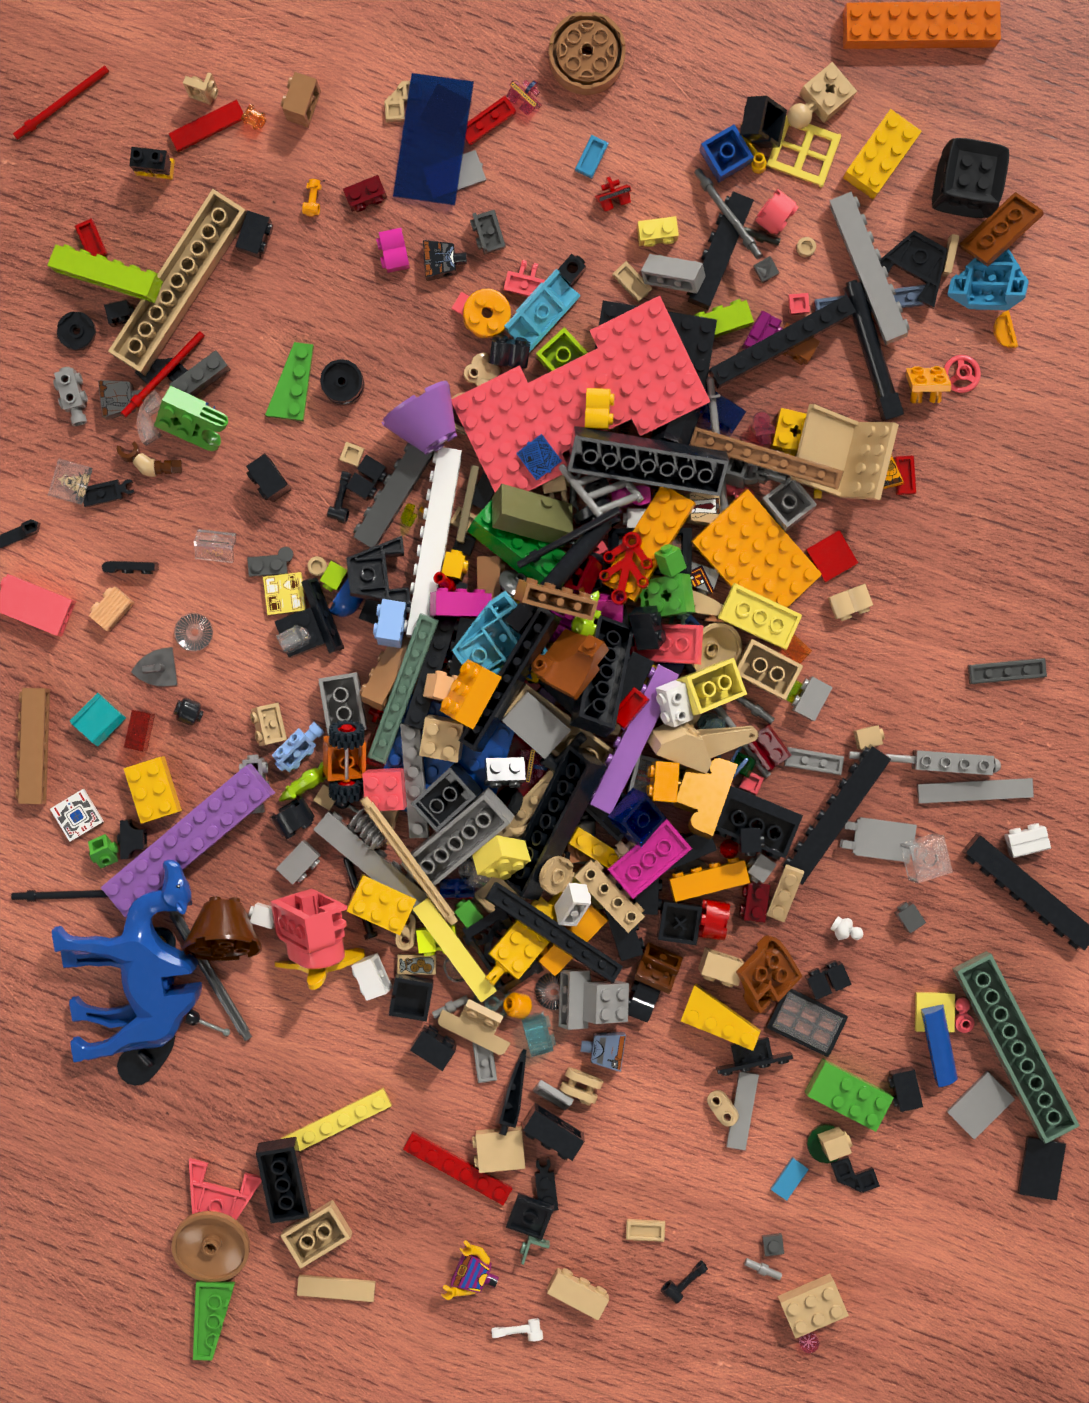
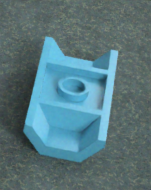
(542, 309)

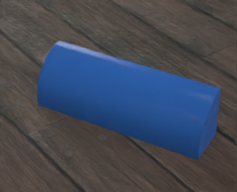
(939, 1045)

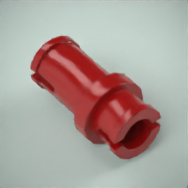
(444, 581)

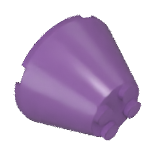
(424, 420)

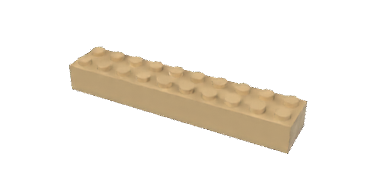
(182, 280)

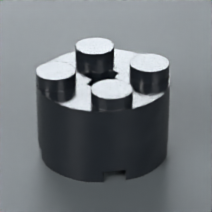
(292, 817)

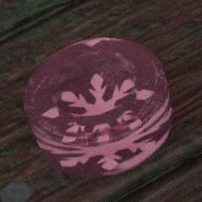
(809, 1343)

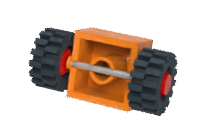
(345, 760)

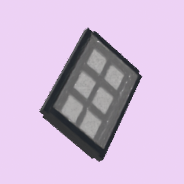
(807, 1022)

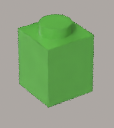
(670, 560)
(468, 912)

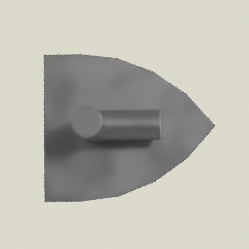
(157, 668)

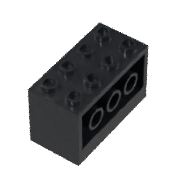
(767, 816)

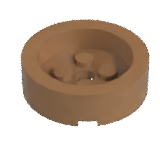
(591, 72)

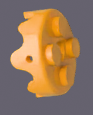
(473, 317)

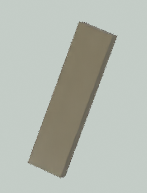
(467, 506)

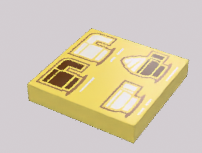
(284, 593)

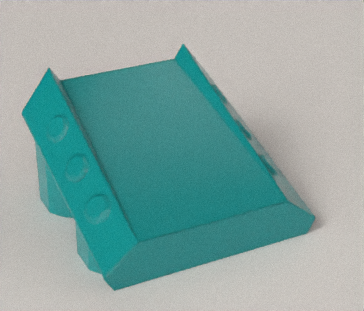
(97, 719)

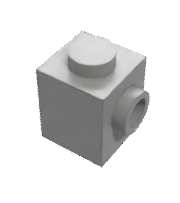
(759, 868)

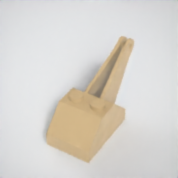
(697, 746)

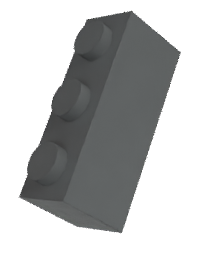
(202, 374)

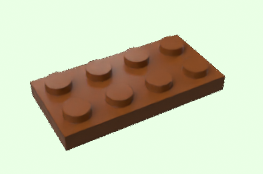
(1001, 229)

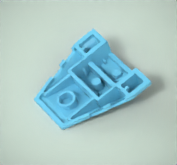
(489, 636)

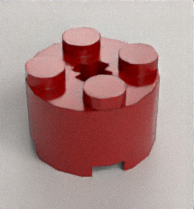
(714, 920)

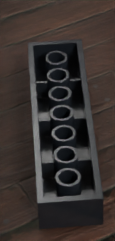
(647, 461)
(557, 816)

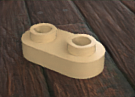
(409, 931)
(724, 1107)

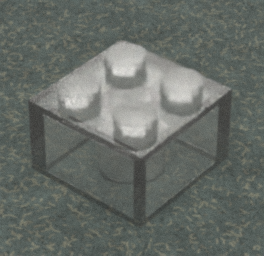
(926, 858)

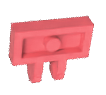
(520, 283)

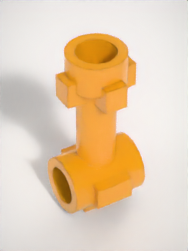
(311, 208)

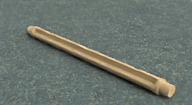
(409, 860)

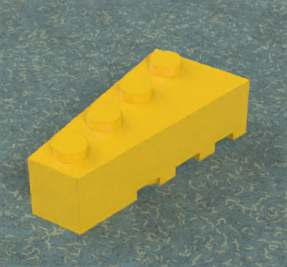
(718, 1019)

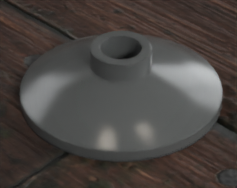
(509, 579)

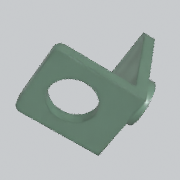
(525, 1246)

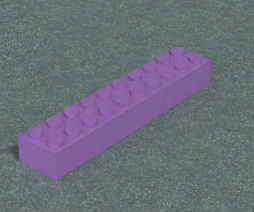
(190, 836)

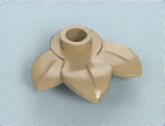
(483, 369)

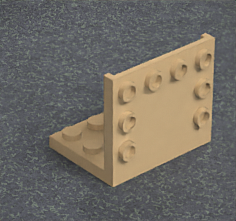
(850, 446)

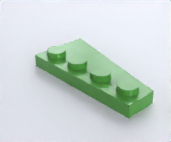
(292, 388)

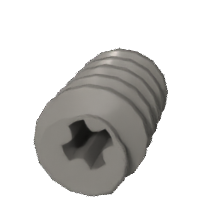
(368, 830)

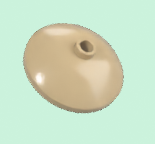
(724, 645)

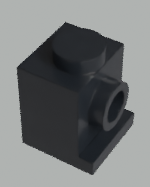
(118, 312)

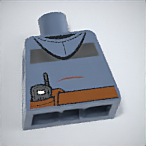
(606, 1049)

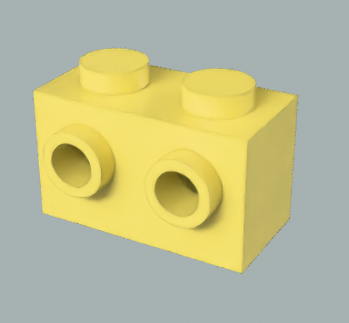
(657, 231)

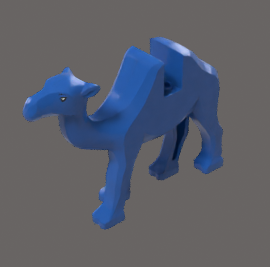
(146, 974)

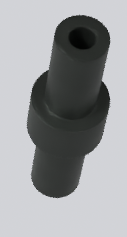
(761, 236)

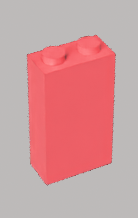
(35, 605)

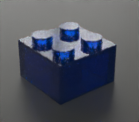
(637, 817)

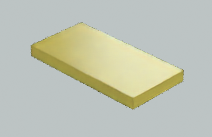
(759, 616)

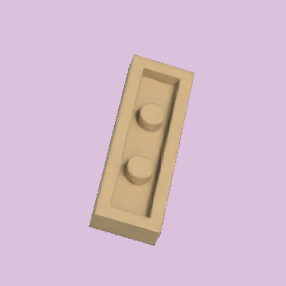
(785, 893)

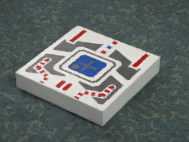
(76, 815)

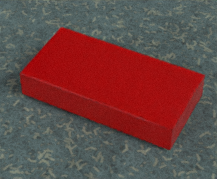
(90, 238)
(907, 470)
(631, 707)

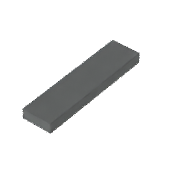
(1007, 671)

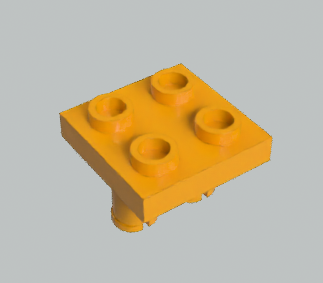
(927, 380)

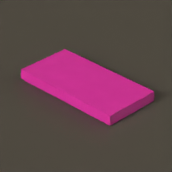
(647, 863)

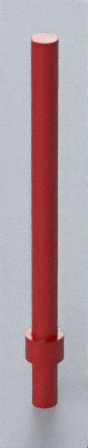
(30, 124)
(137, 400)

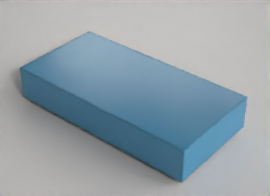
(591, 156)
(789, 1178)

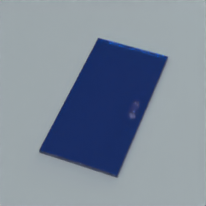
(433, 139)

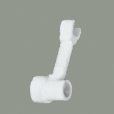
(532, 1330)

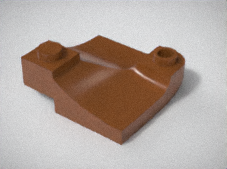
(570, 662)
(768, 974)

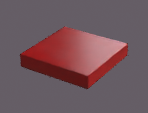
(832, 556)

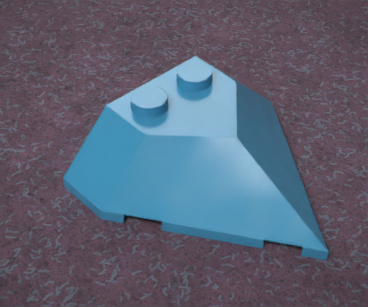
(990, 287)

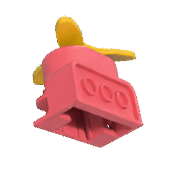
(313, 935)

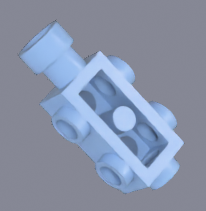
(297, 747)

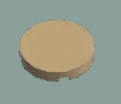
(556, 874)

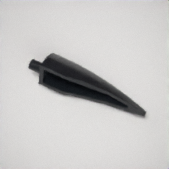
(511, 1100)

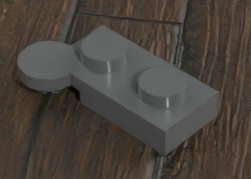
(270, 564)

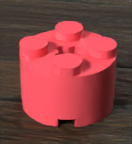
(775, 212)

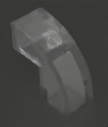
(145, 424)

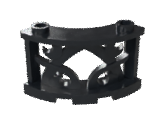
(500, 921)

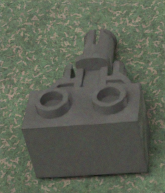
(743, 473)

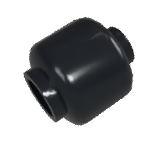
(188, 711)

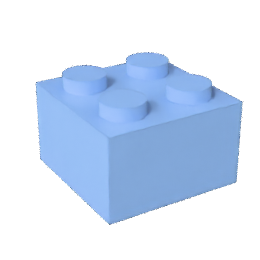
(391, 623)

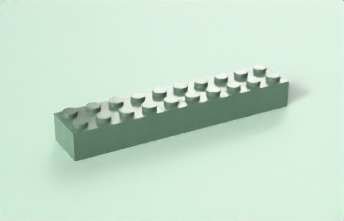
(1016, 1047)

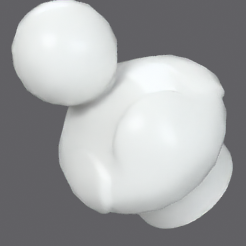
(843, 927)

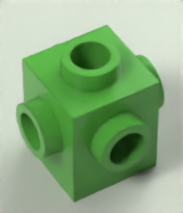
(103, 851)

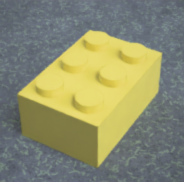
(713, 686)

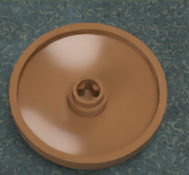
(210, 1246)

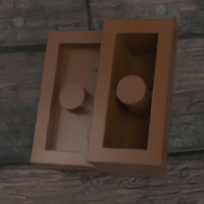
(658, 968)

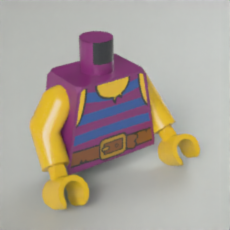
(470, 1273)

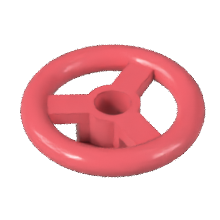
(968, 373)

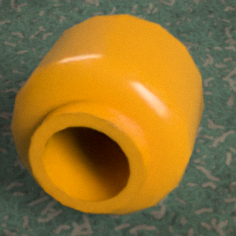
(517, 1005)

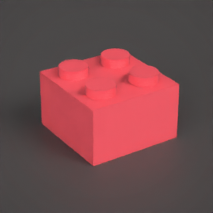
(385, 788)

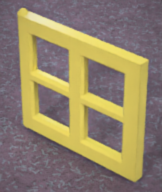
(796, 171)

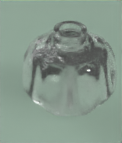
(468, 869)

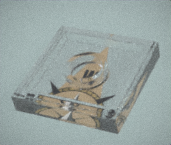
(70, 481)

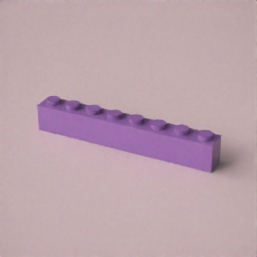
(631, 743)

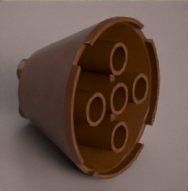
(222, 932)

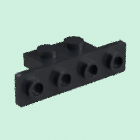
(746, 1058)

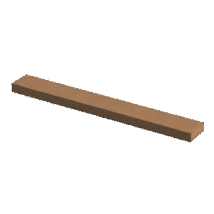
(768, 458)

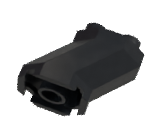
(679, 430)

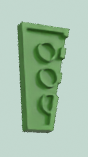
(210, 1312)

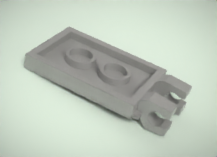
(878, 838)

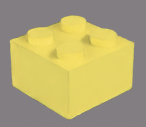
(501, 857)

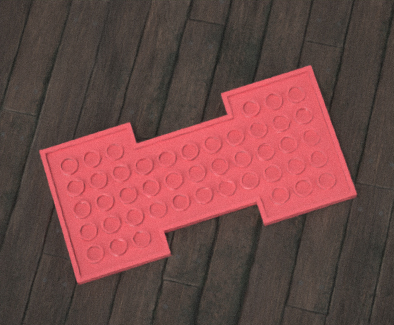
(635, 358)

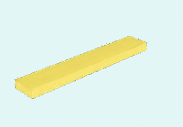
(454, 949)

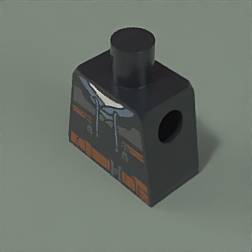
(441, 259)

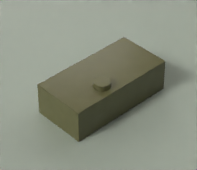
(531, 514)

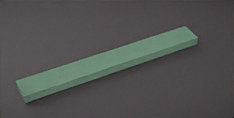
(403, 688)

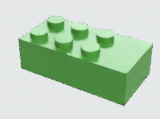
(849, 1094)

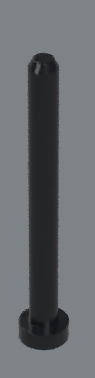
(353, 881)

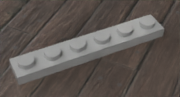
(414, 779)

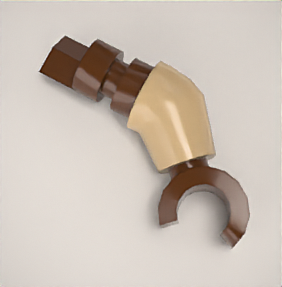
(149, 466)

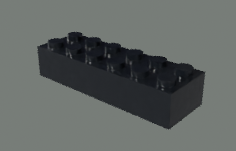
(600, 701)

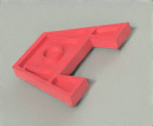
(218, 1198)

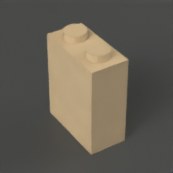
(499, 1151)

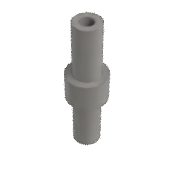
(451, 1006)
(763, 1269)

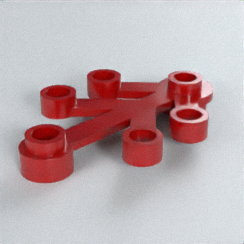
(626, 565)

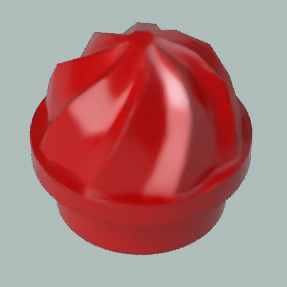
(729, 848)

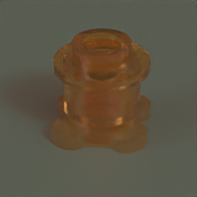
(253, 117)

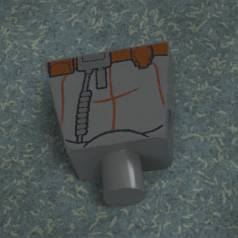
(115, 397)

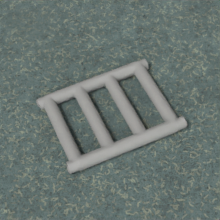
(588, 497)

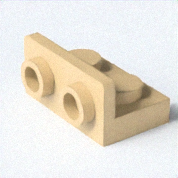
(200, 90)
(268, 724)

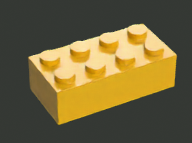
(881, 154)

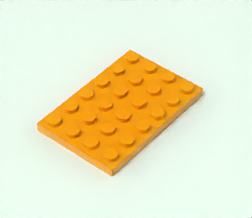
(756, 552)

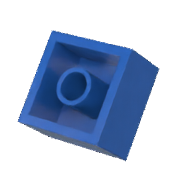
(726, 153)

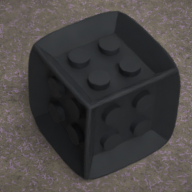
(970, 178)

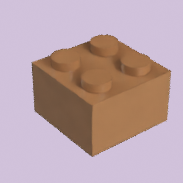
(300, 99)

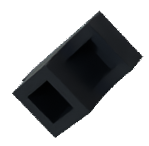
(130, 838)

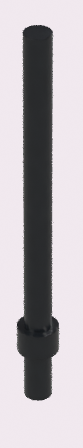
(536, 555)
(32, 895)

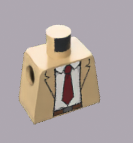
(705, 510)

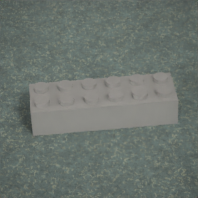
(462, 836)

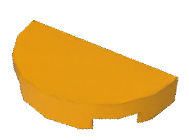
(1004, 330)

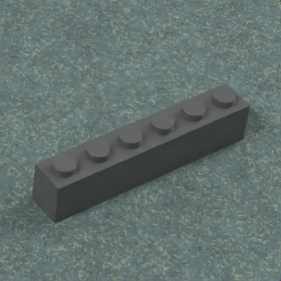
(393, 496)

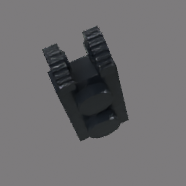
(129, 567)

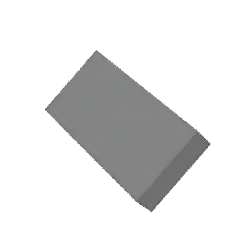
(553, 1095)

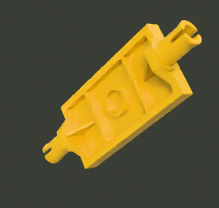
(520, 945)

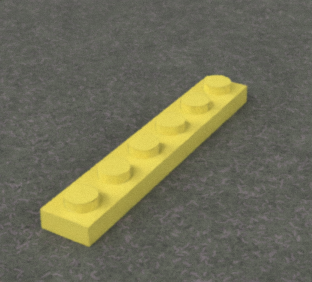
(341, 1119)

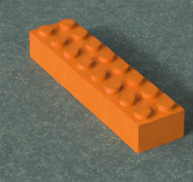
(921, 25)

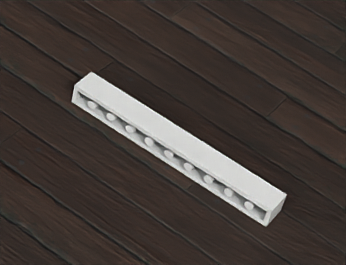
(434, 533)

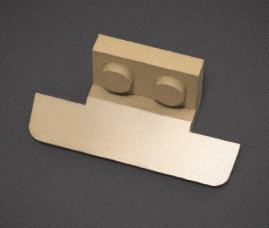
(476, 1025)

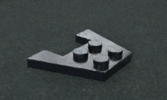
(921, 259)
(369, 573)

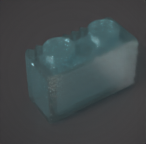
(538, 1034)

